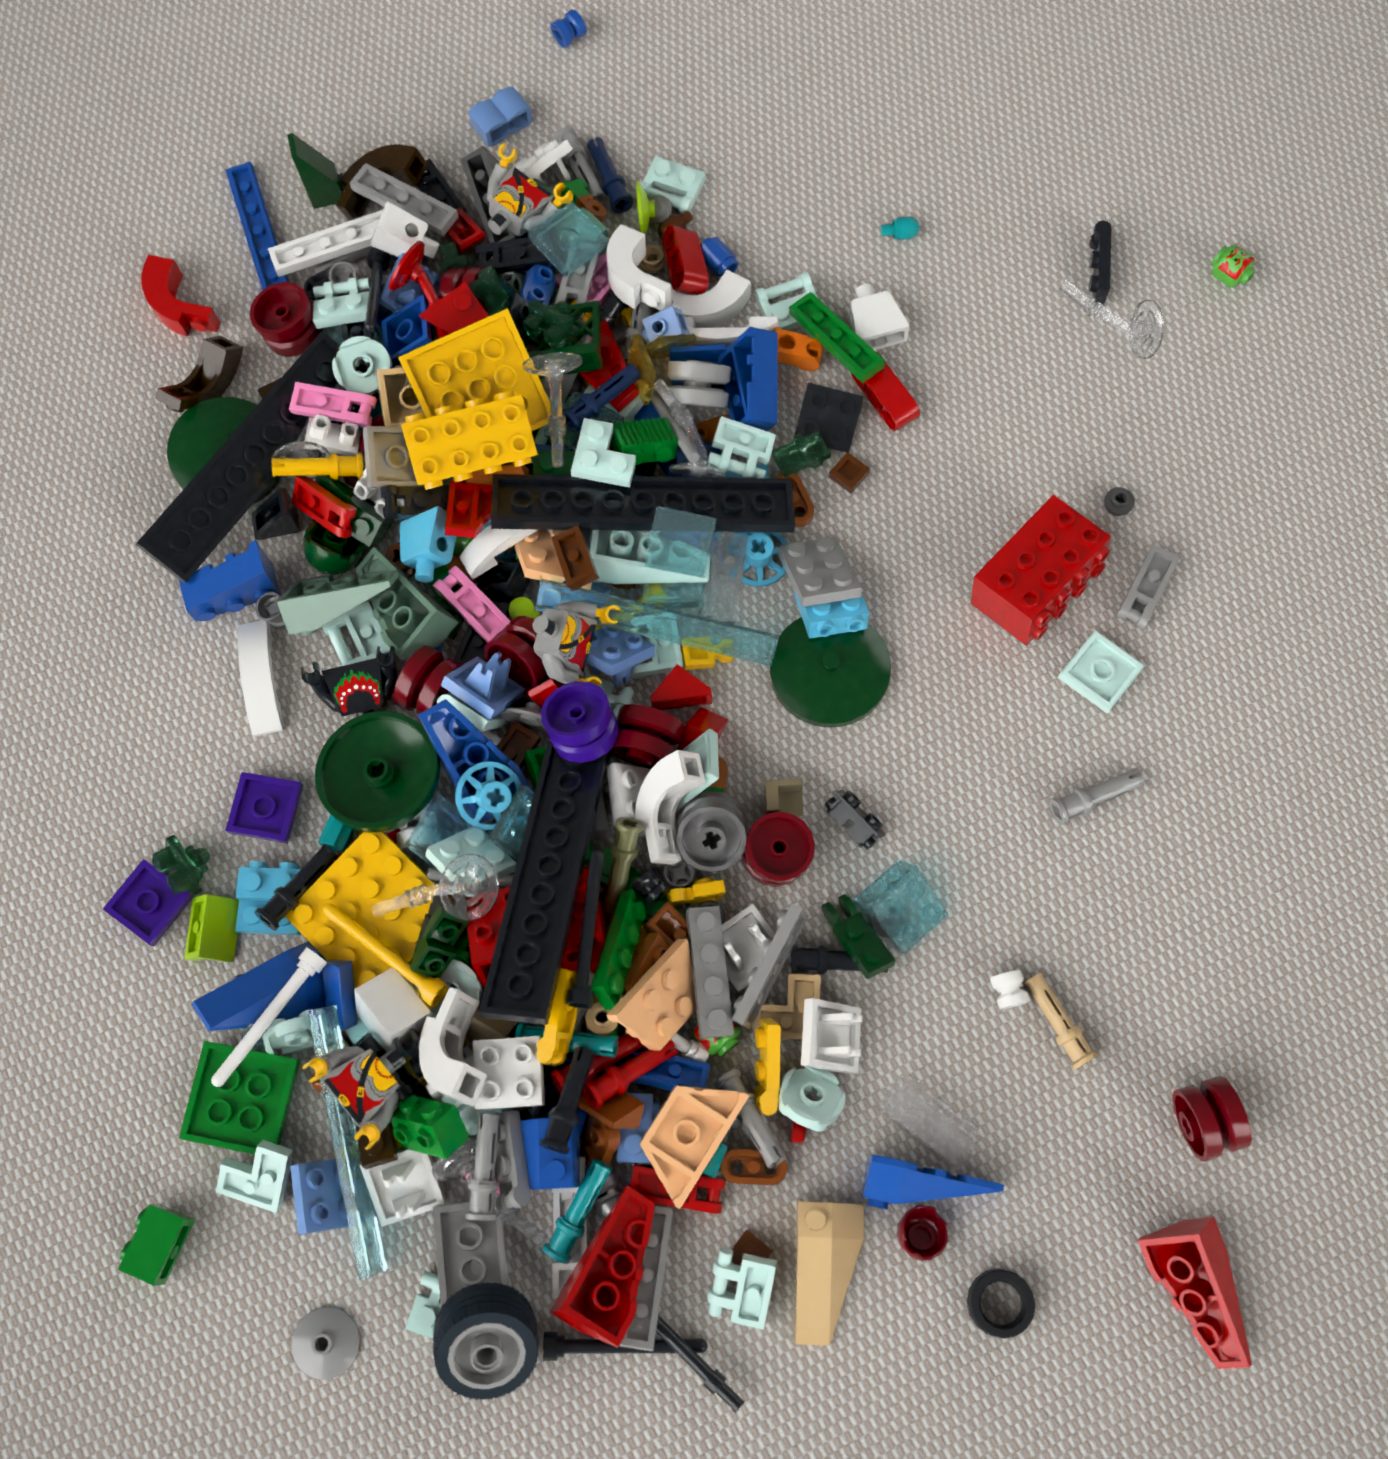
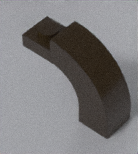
(395, 160)
(209, 378)

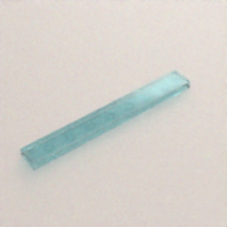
(667, 624)
(357, 1200)

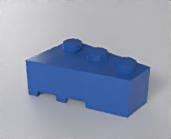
(752, 378)
(229, 585)

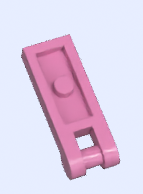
(332, 403)
(472, 604)

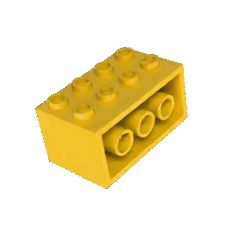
(469, 439)

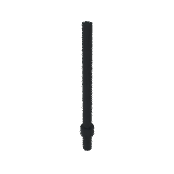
(713, 1380)

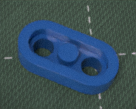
(538, 284)

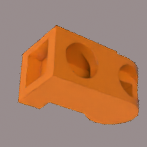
(798, 350)

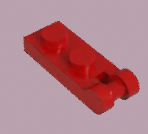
(323, 506)
(648, 1184)

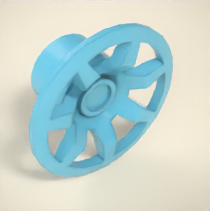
(760, 554)
(490, 795)

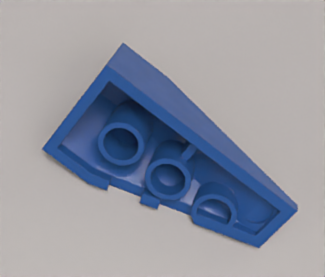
(461, 747)
(249, 995)
(902, 1182)

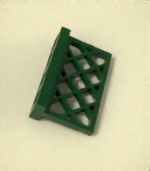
(589, 352)

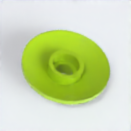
(645, 208)

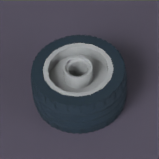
(485, 1341)

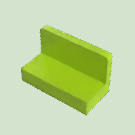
(212, 929)

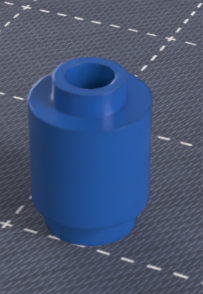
(718, 256)

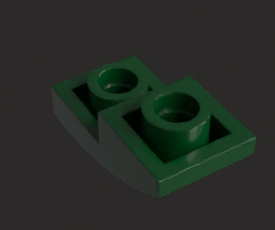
(436, 944)

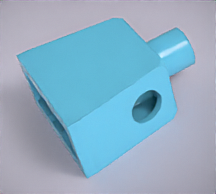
(425, 543)

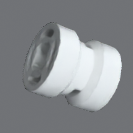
(1009, 986)

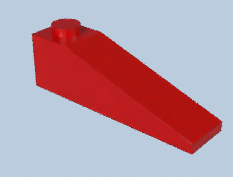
(1198, 1276)
(605, 1282)

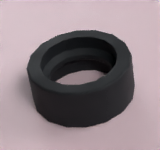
(1027, 1300)

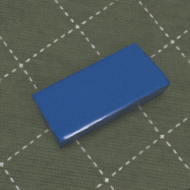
(340, 991)

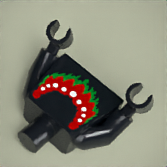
(355, 686)

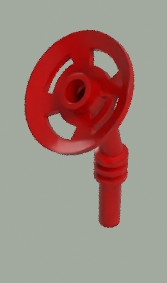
(412, 270)

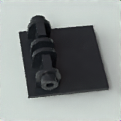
(830, 413)

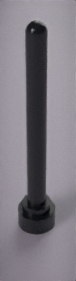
(379, 262)
(580, 993)
(557, 1346)

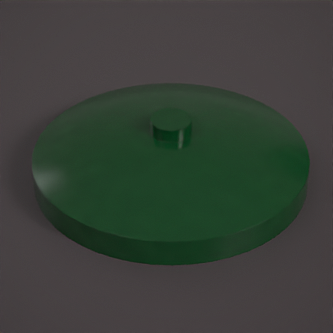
(202, 432)
(830, 677)
(377, 771)

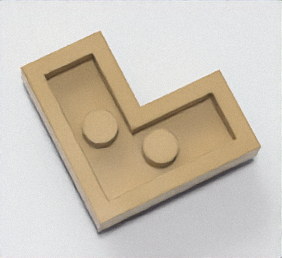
(791, 1016)

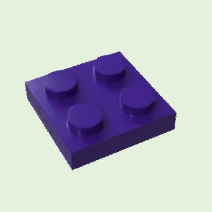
(264, 807)
(147, 903)

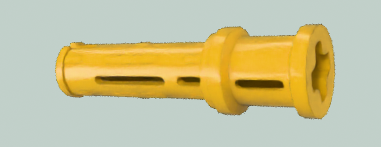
(333, 466)

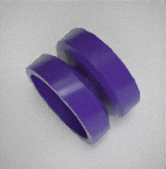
(580, 721)

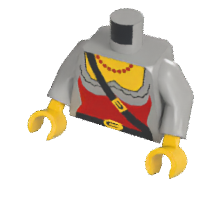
(518, 200)
(566, 638)
(361, 1085)

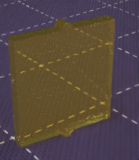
(660, 347)
(640, 358)

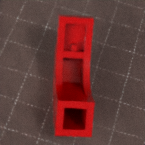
(160, 286)

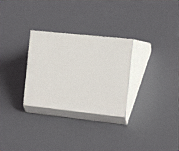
(391, 1008)

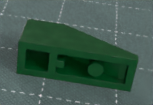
(317, 173)
(367, 524)

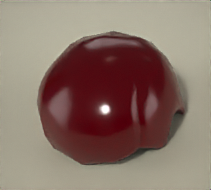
(922, 1233)

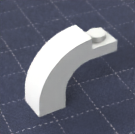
(628, 282)
(718, 304)
(659, 800)
(442, 1049)

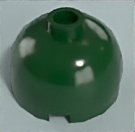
(329, 552)

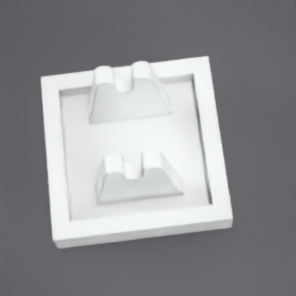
(546, 156)
(624, 788)
(743, 944)
(831, 1036)
(512, 1072)
(403, 1187)

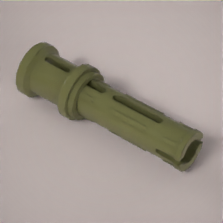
(623, 852)

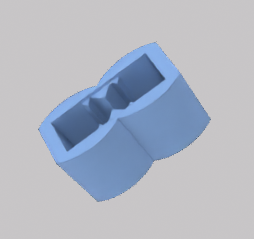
(500, 116)

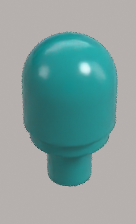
(901, 228)

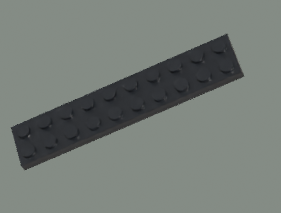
(237, 471)
(569, 501)
(543, 890)

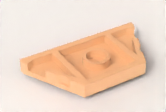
(540, 558)
(660, 999)
(688, 1135)

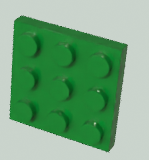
(246, 1107)

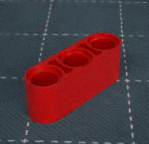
(685, 260)
(889, 398)

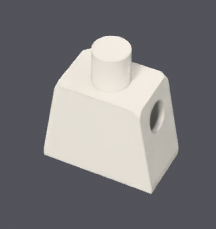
(399, 231)
(877, 318)

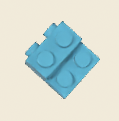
(834, 617)
(255, 889)

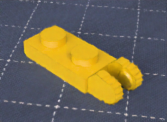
(561, 1023)
(768, 1067)

